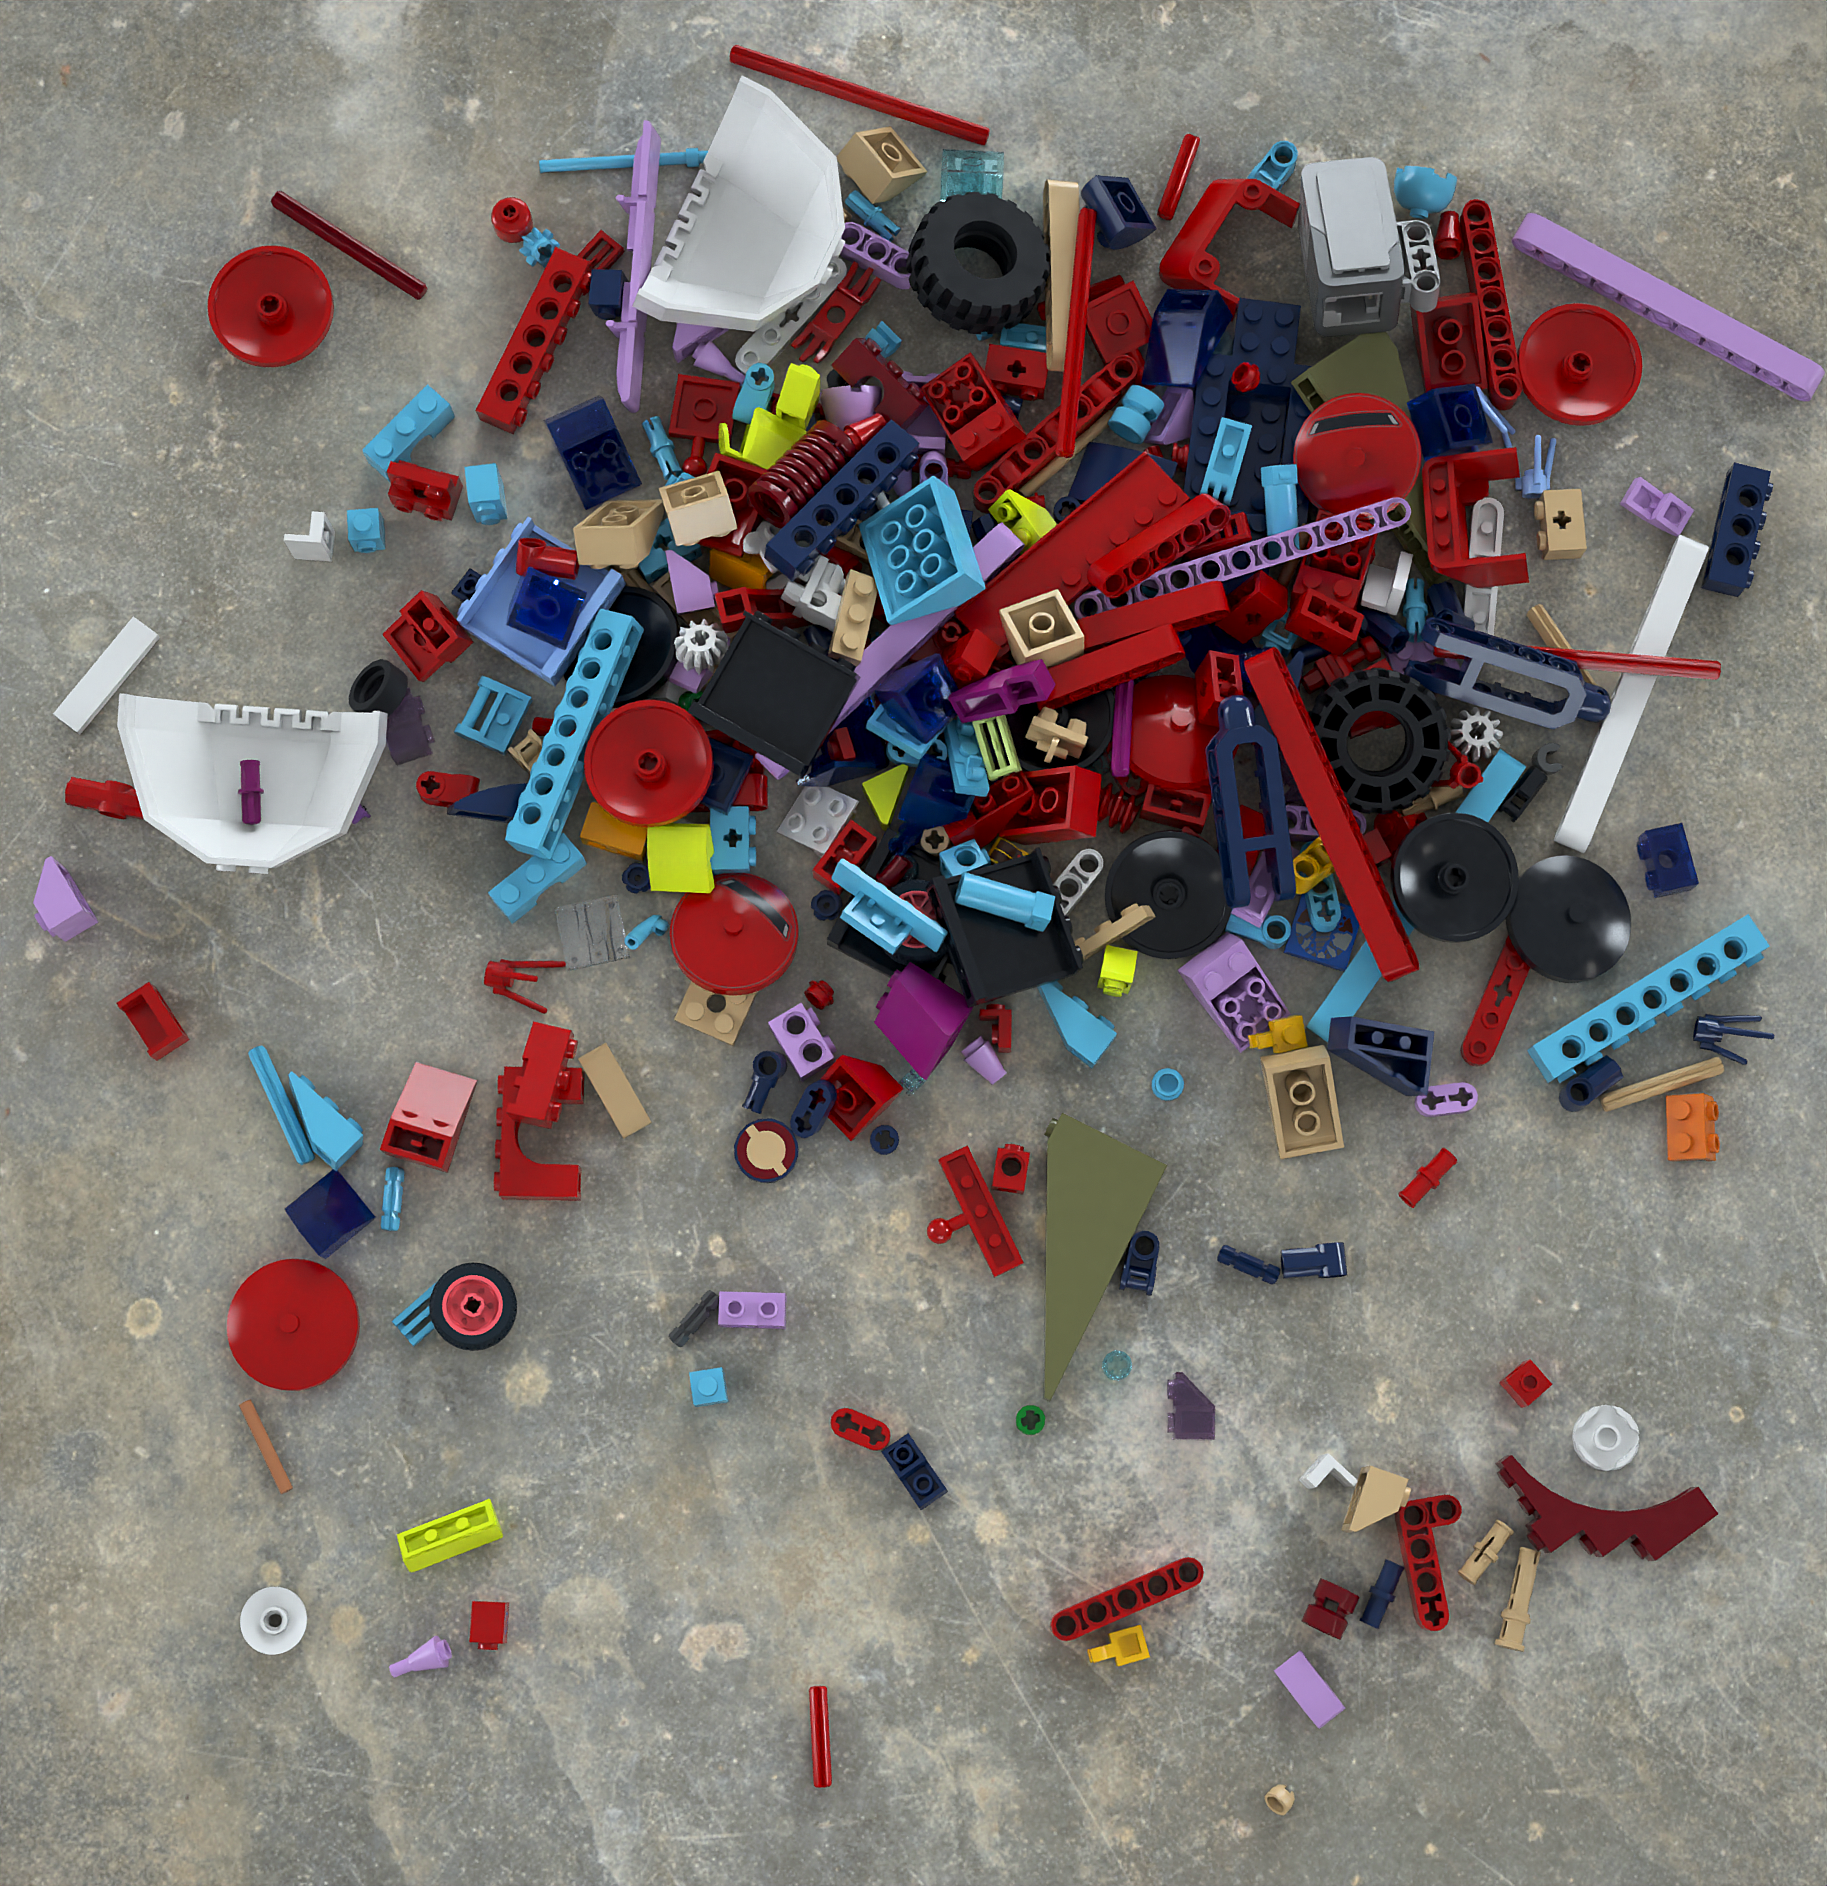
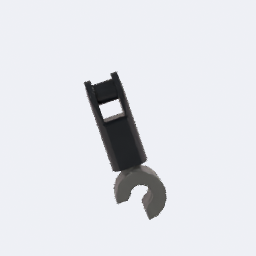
(1531, 781)

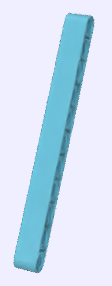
(1363, 970)

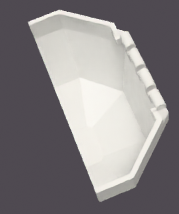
(760, 225)
(190, 775)

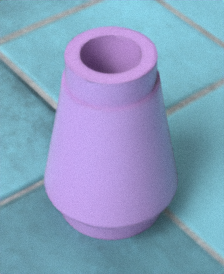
(983, 1059)

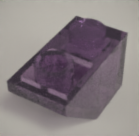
(406, 733)
(1192, 1411)

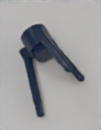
(1711, 1029)

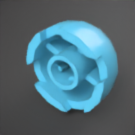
(1423, 190)

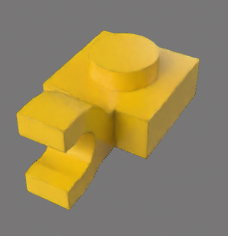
(1283, 1035)
(1125, 1646)

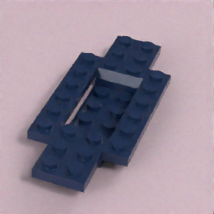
(1268, 338)

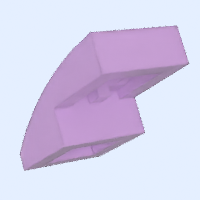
(1656, 508)

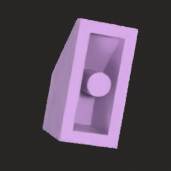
(690, 585)

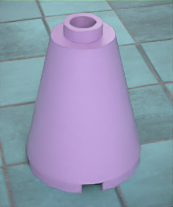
(848, 405)

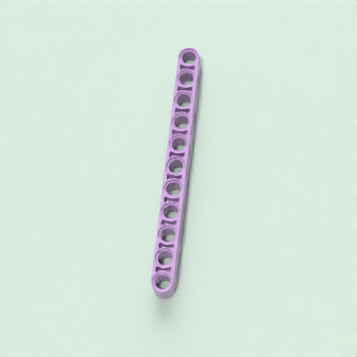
(1668, 307)
(1256, 553)
(905, 638)

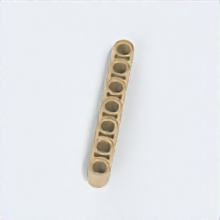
(1060, 234)

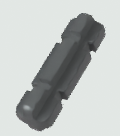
(694, 1318)

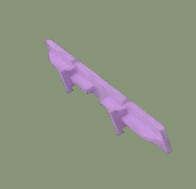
(640, 241)

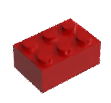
(1059, 809)

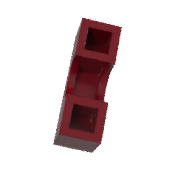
(863, 361)

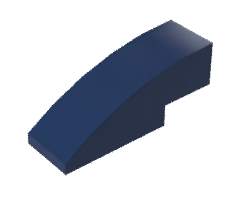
(491, 804)

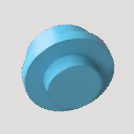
(1167, 1084)

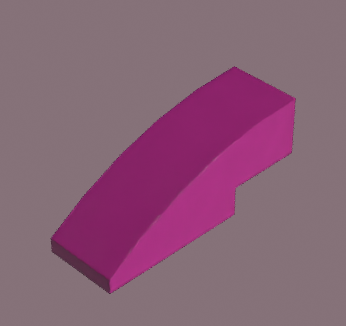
(1003, 692)

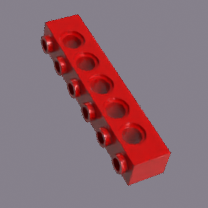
(560, 269)

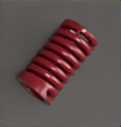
(801, 473)

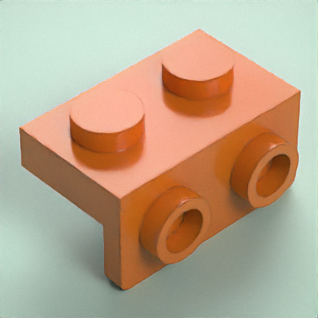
(1692, 1127)

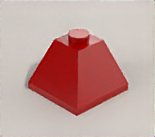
(862, 1093)

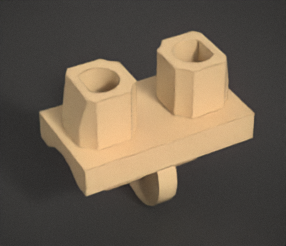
(1055, 738)

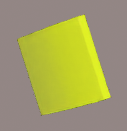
(680, 858)

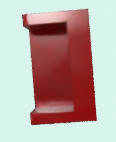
(153, 1021)

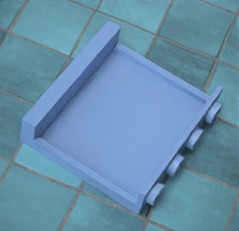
(488, 608)

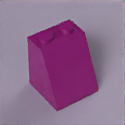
(921, 1017)

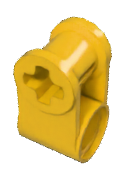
(1314, 863)

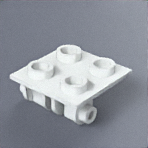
(818, 817)

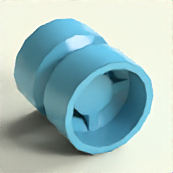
(1136, 414)

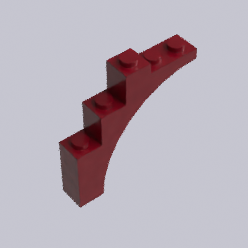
(1559, 1519)

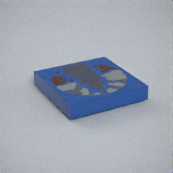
(1324, 948)

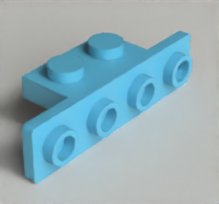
(882, 913)

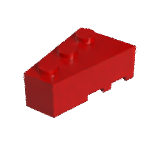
(542, 1075)

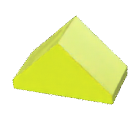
(884, 793)

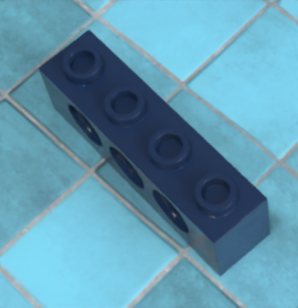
(1719, 573)

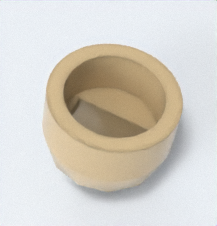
(1279, 1799)

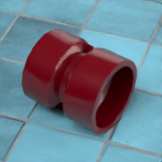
(1324, 1619)

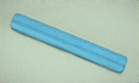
(281, 1105)

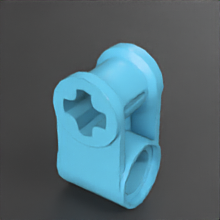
(1271, 171)
(752, 394)

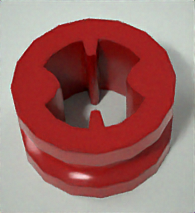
(1180, 455)

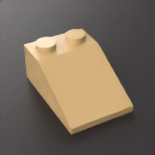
(618, 533)
(1302, 1101)

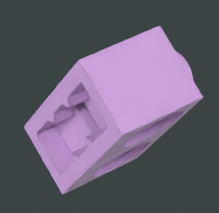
(796, 1045)
(752, 1310)

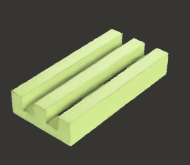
(1004, 770)

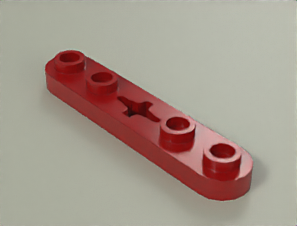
(1488, 1019)

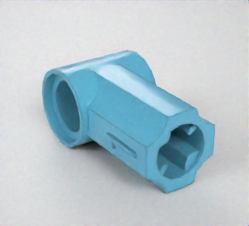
(1247, 930)

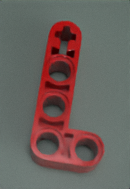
(1429, 1562)

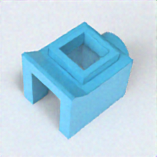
(1278, 637)

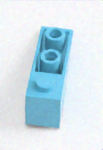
(1079, 1029)
(328, 1131)

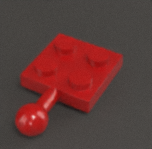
(1120, 326)
(697, 413)

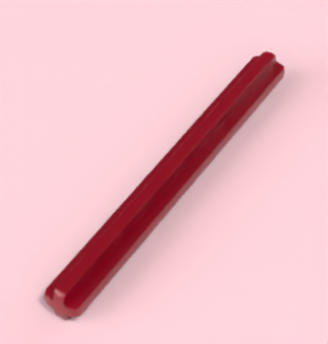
(349, 245)

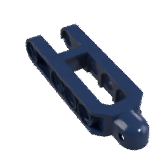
(1479, 647)
(1239, 727)

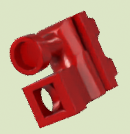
(1334, 666)

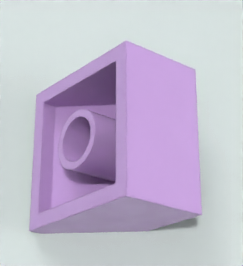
(61, 903)

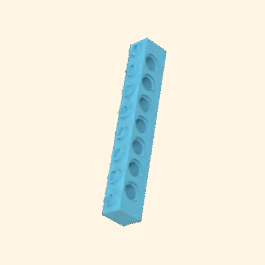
(566, 778)
(1741, 935)

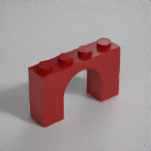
(520, 1176)

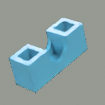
(421, 417)
(522, 888)

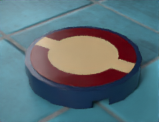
(766, 1150)

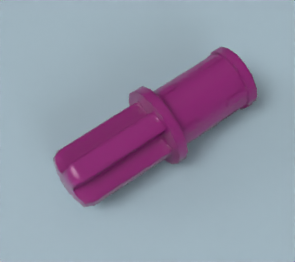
(250, 792)

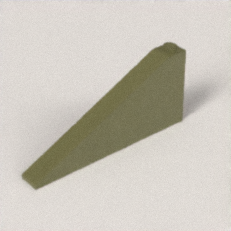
(1373, 367)
(1092, 1210)

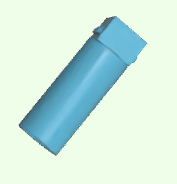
(1280, 503)
(1005, 901)

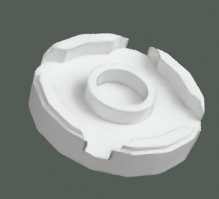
(1605, 1437)

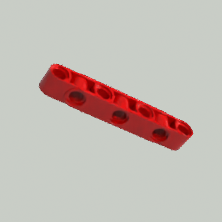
(1095, 399)

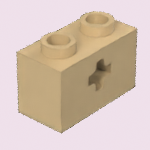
(1567, 508)

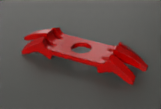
(844, 298)

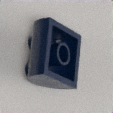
(1118, 211)

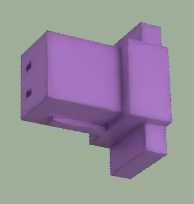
(360, 813)

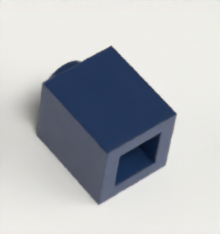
(606, 293)

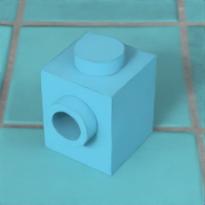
(366, 530)

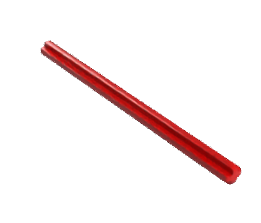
(859, 95)
(1076, 333)
(1626, 662)

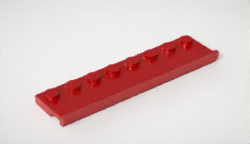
(1062, 557)

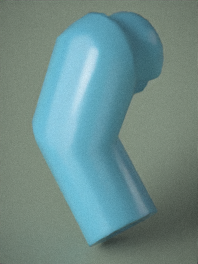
(644, 929)

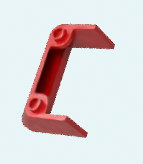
(1186, 260)
(1448, 487)

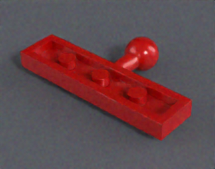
(978, 1212)

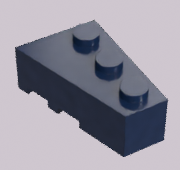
(1386, 1051)

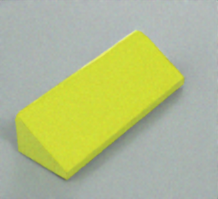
(449, 1536)

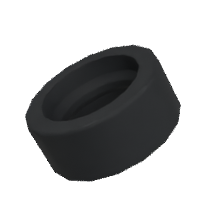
(378, 688)

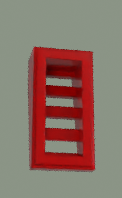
(1220, 544)

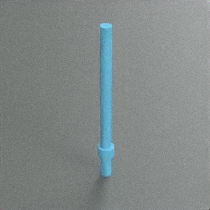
(691, 157)

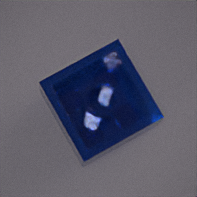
(1450, 421)

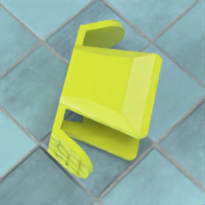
(763, 439)

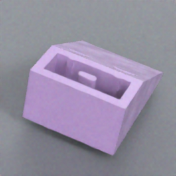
(1233, 989)

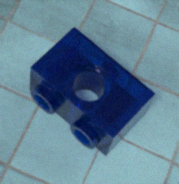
(1673, 843)

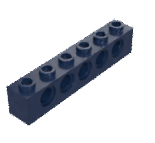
(889, 443)

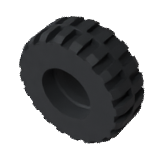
(999, 231)
(1424, 737)

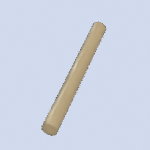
(1059, 462)

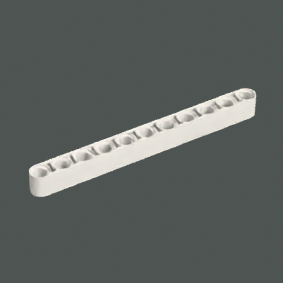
(1630, 696)

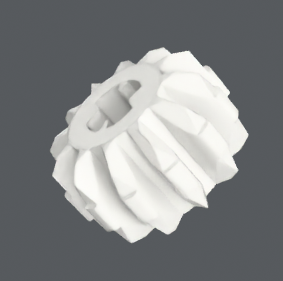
(701, 646)
(1475, 721)

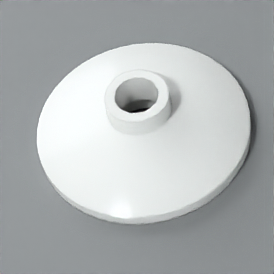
(257, 1626)

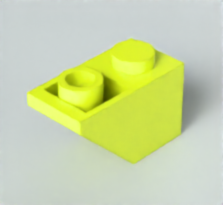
(799, 395)
(1022, 517)
(1117, 971)

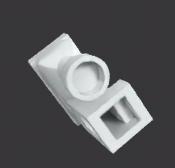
(819, 598)

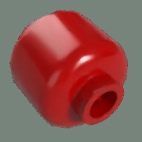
(511, 219)

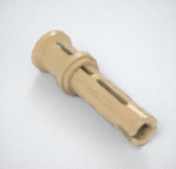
(1515, 1616)

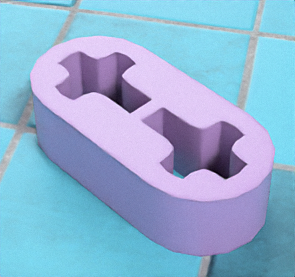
(1446, 1107)

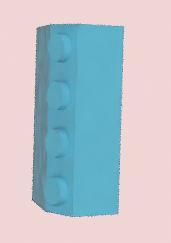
(921, 553)

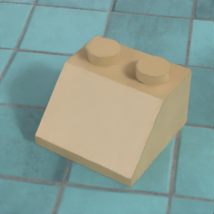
(880, 164)
(698, 509)
(1042, 630)
(1375, 1498)

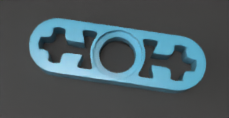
(1314, 905)

